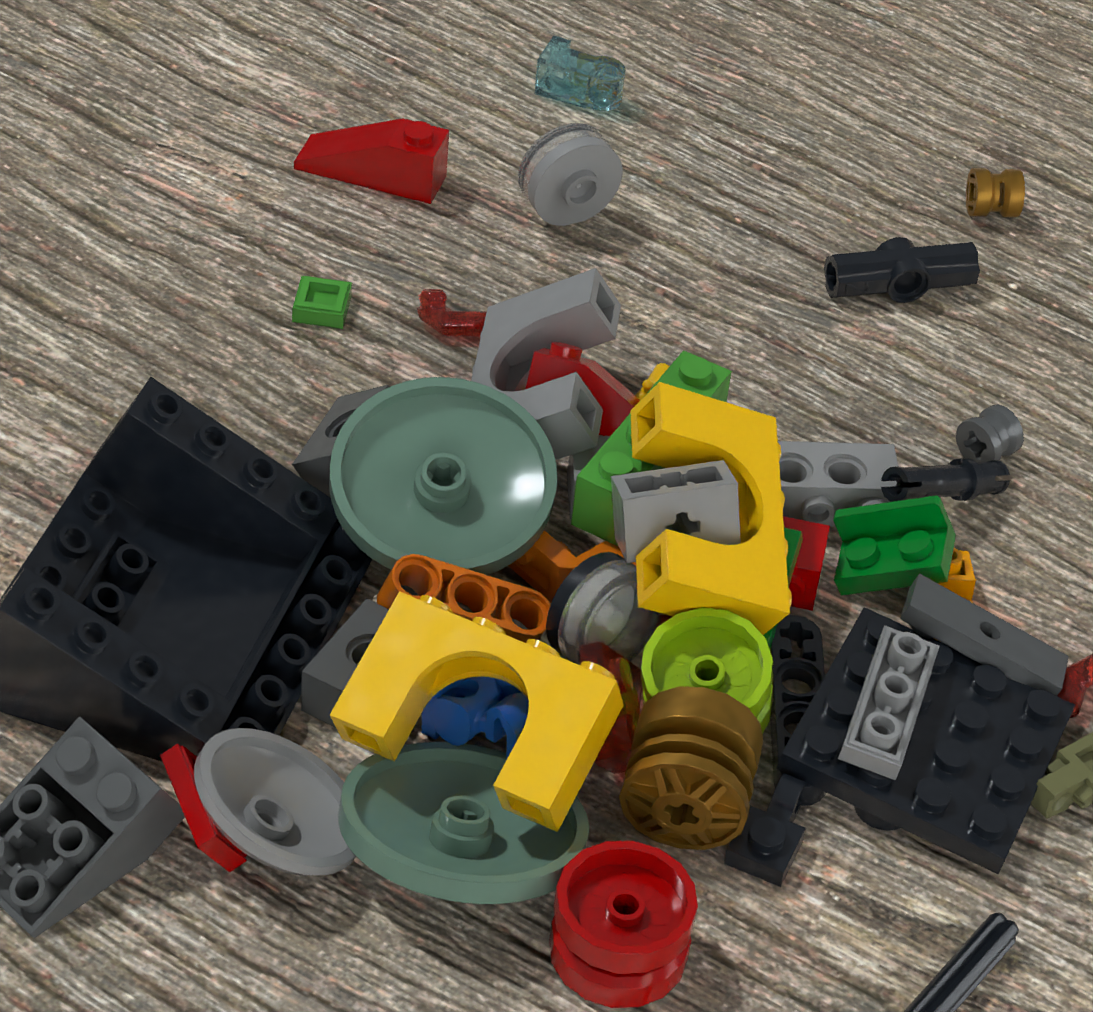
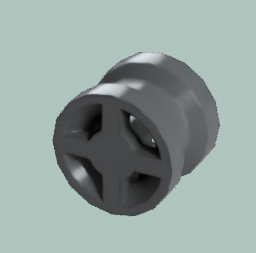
(990, 435)

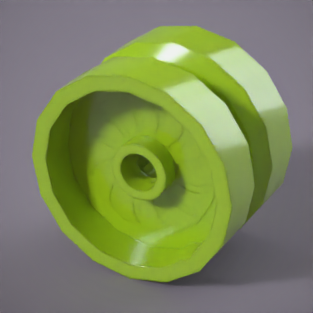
(711, 652)

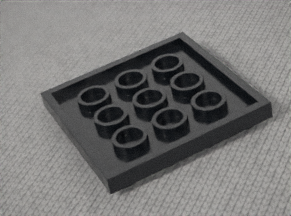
(968, 759)

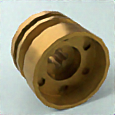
(692, 768)

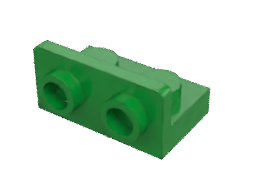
(893, 544)

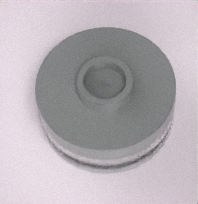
(570, 174)

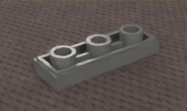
(982, 636)

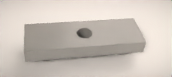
(889, 702)

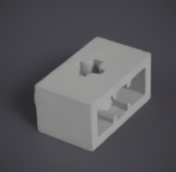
(684, 499)

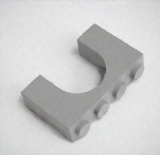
(570, 312)

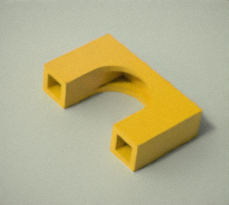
(688, 572)
(430, 647)

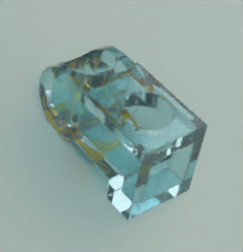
(579, 77)

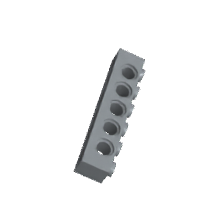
(813, 476)

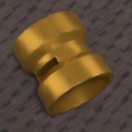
(995, 192)

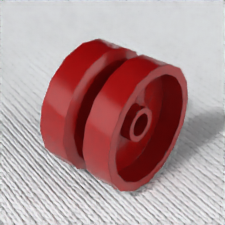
(622, 923)

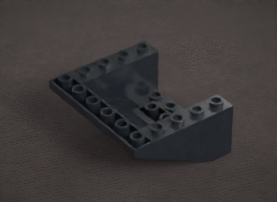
(175, 587)

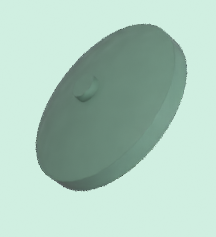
(443, 475)
(442, 830)

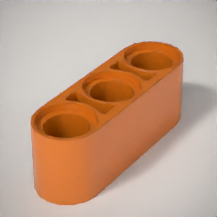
(483, 594)

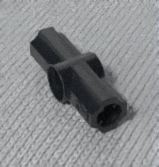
(901, 270)

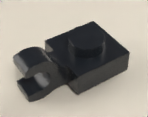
(770, 837)

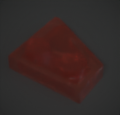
(617, 746)

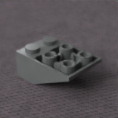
(77, 828)

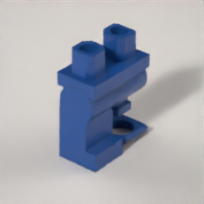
(476, 707)

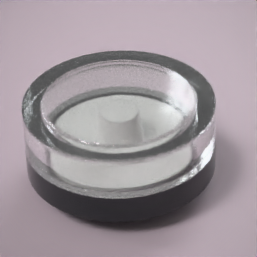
(599, 605)

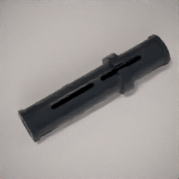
(959, 479)

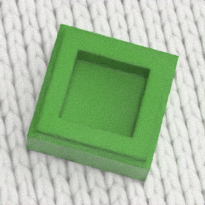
(322, 302)

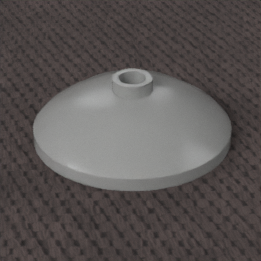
(273, 801)

